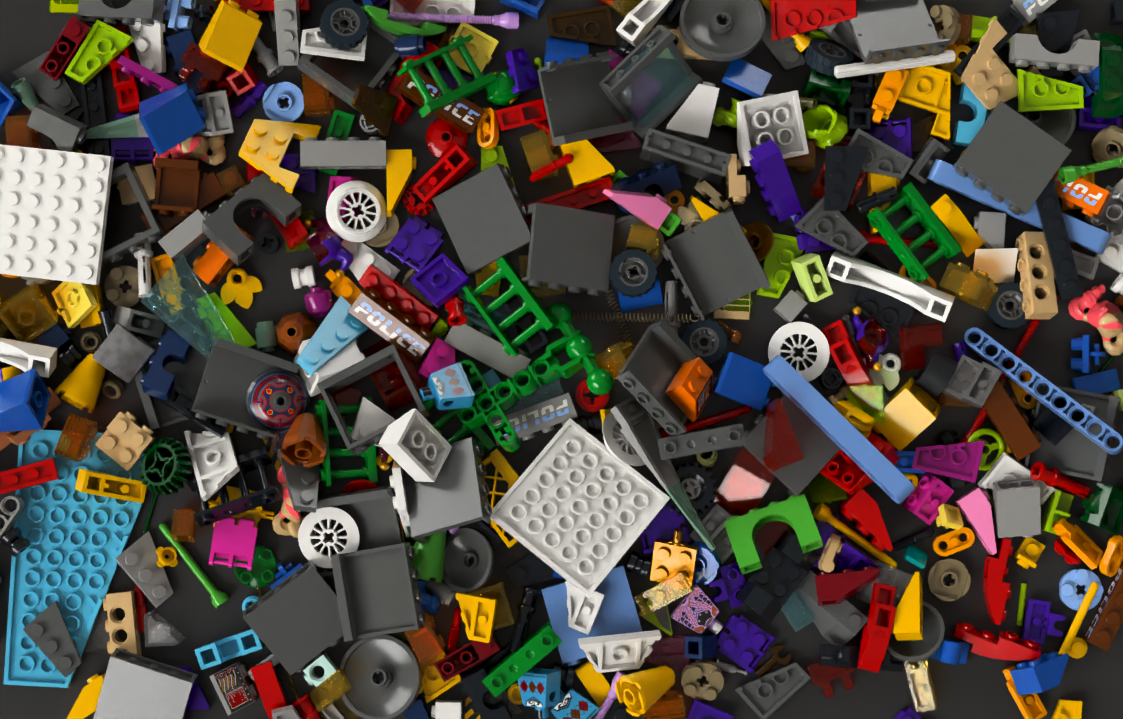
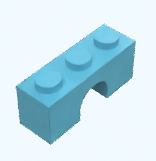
(966, 131)
(228, 648)

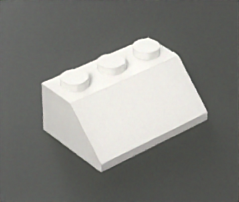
(416, 446)

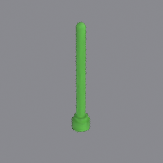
(217, 596)

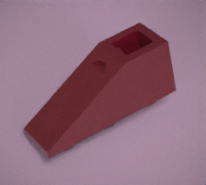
(65, 48)
(840, 586)
(466, 657)

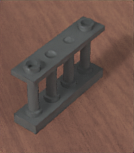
(701, 441)

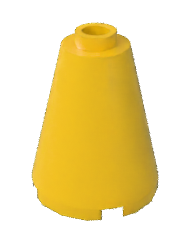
(83, 384)
(644, 688)

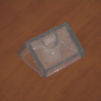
(159, 631)

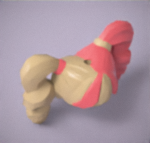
(197, 148)
(1102, 315)
(287, 511)

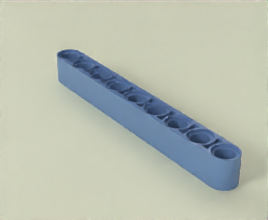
(1077, 230)
(1051, 397)
(839, 429)

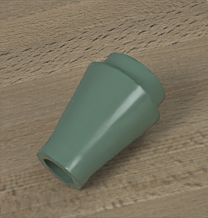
(24, 92)

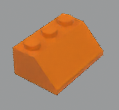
(214, 263)

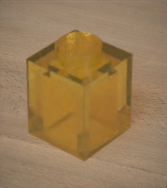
(642, 238)

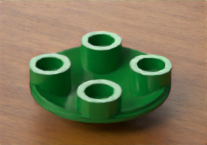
(262, 571)

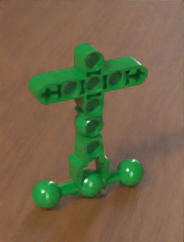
(578, 348)

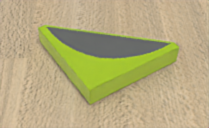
(659, 618)

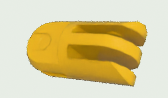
(857, 417)

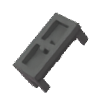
(925, 159)

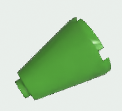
(431, 557)

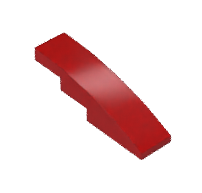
(125, 85)
(269, 687)

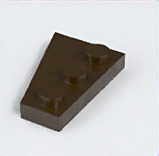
(584, 25)

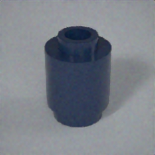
(410, 45)

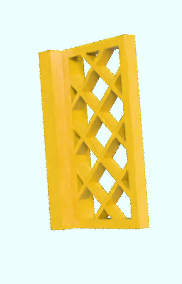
(510, 476)

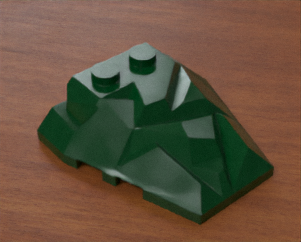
(1110, 98)

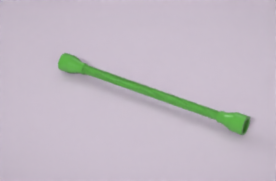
(1071, 173)

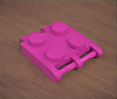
(234, 542)

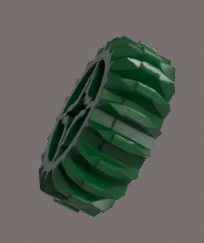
(161, 464)

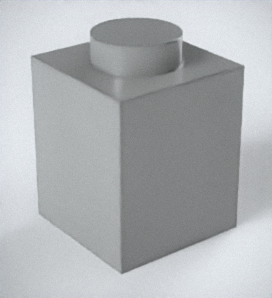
(790, 305)

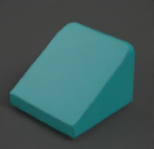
(915, 556)

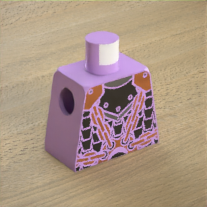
(697, 612)

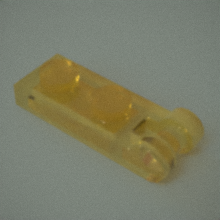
(663, 593)
(921, 686)

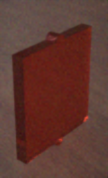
(770, 534)

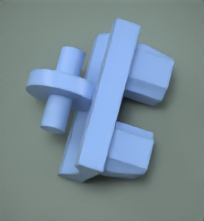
(176, 14)

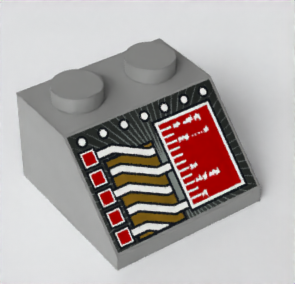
(234, 687)

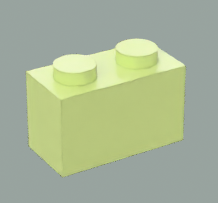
(812, 277)

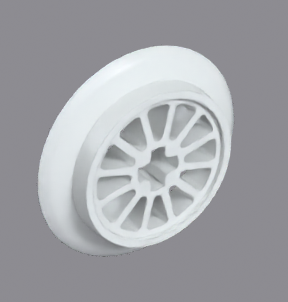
(335, 219)
(812, 332)
(617, 442)
(308, 525)

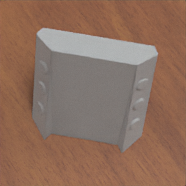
(1111, 217)

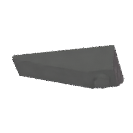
(835, 622)

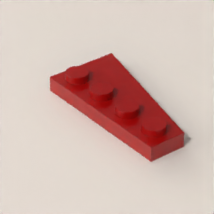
(799, 16)
(401, 297)

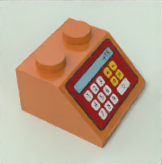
(691, 387)

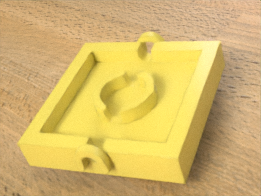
(480, 47)
(75, 301)

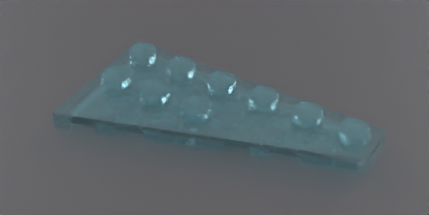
(187, 307)

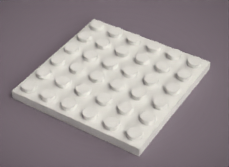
(53, 213)
(579, 507)

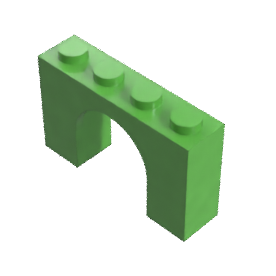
(744, 528)

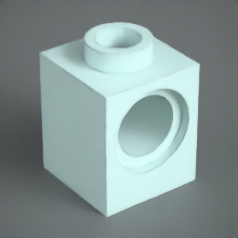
(323, 661)

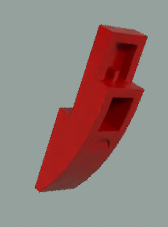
(521, 114)
(845, 355)
(995, 590)
(878, 628)
(1004, 647)

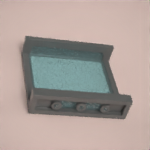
(650, 82)

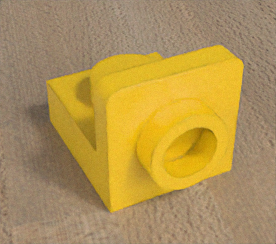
(1028, 552)

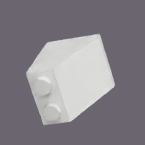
(695, 115)
(345, 359)

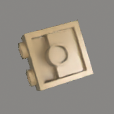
(736, 185)
(125, 440)

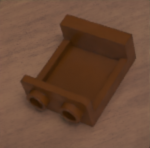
(177, 186)

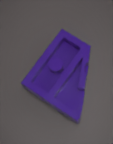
(522, 70)
(853, 558)

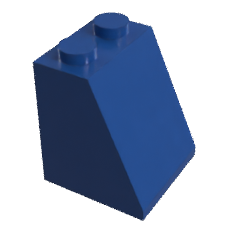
(171, 117)
(743, 382)
(23, 402)

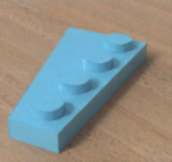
(331, 337)

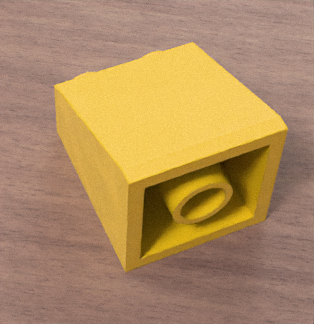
(231, 34)
(587, 163)
(907, 415)

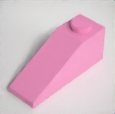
(644, 206)
(978, 514)

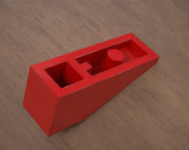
(444, 173)

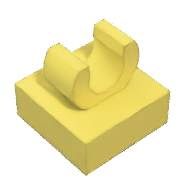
(949, 517)

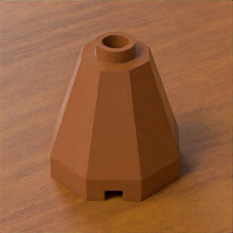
(304, 327)
(304, 442)

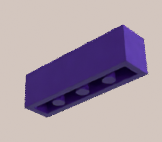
(775, 181)

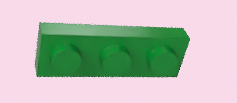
(340, 127)

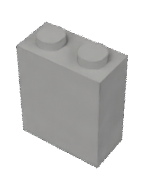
(185, 236)
(1016, 509)

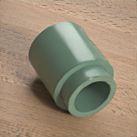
(266, 336)

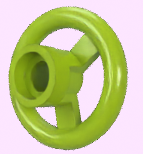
(988, 447)

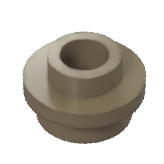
(84, 341)

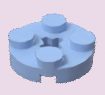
(281, 91)
(1068, 588)

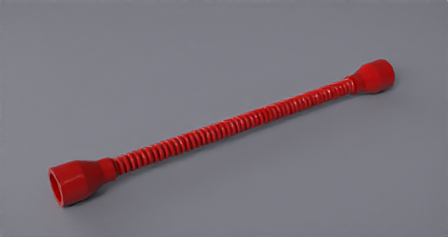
(1020, 349)

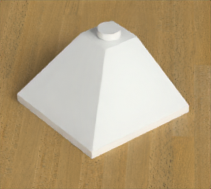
(772, 118)

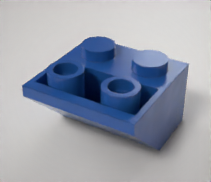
(1039, 673)

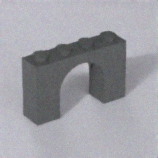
(141, 11)
(63, 130)
(260, 193)

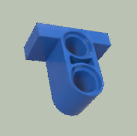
(952, 652)

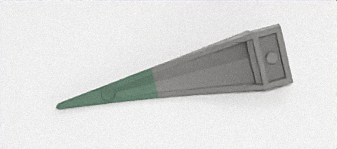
(214, 104)
(642, 434)

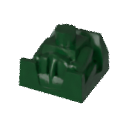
(827, 90)
(1104, 509)

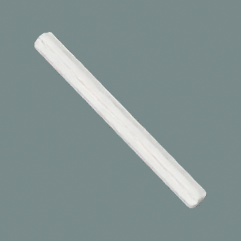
(862, 69)

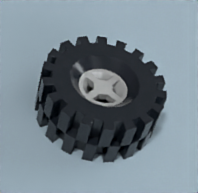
(699, 486)

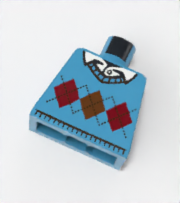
(449, 388)
(540, 689)
(574, 706)

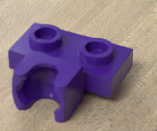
(729, 584)
(1040, 621)

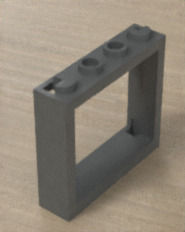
(306, 65)
(134, 244)
(355, 373)

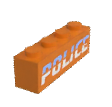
(1082, 194)

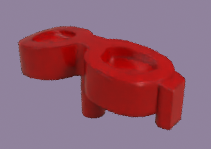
(1061, 549)

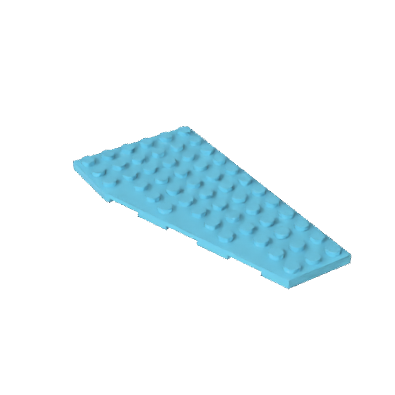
(68, 558)

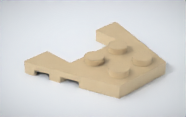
(987, 74)

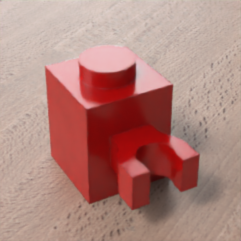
(240, 81)

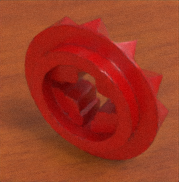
(409, 202)
(585, 403)

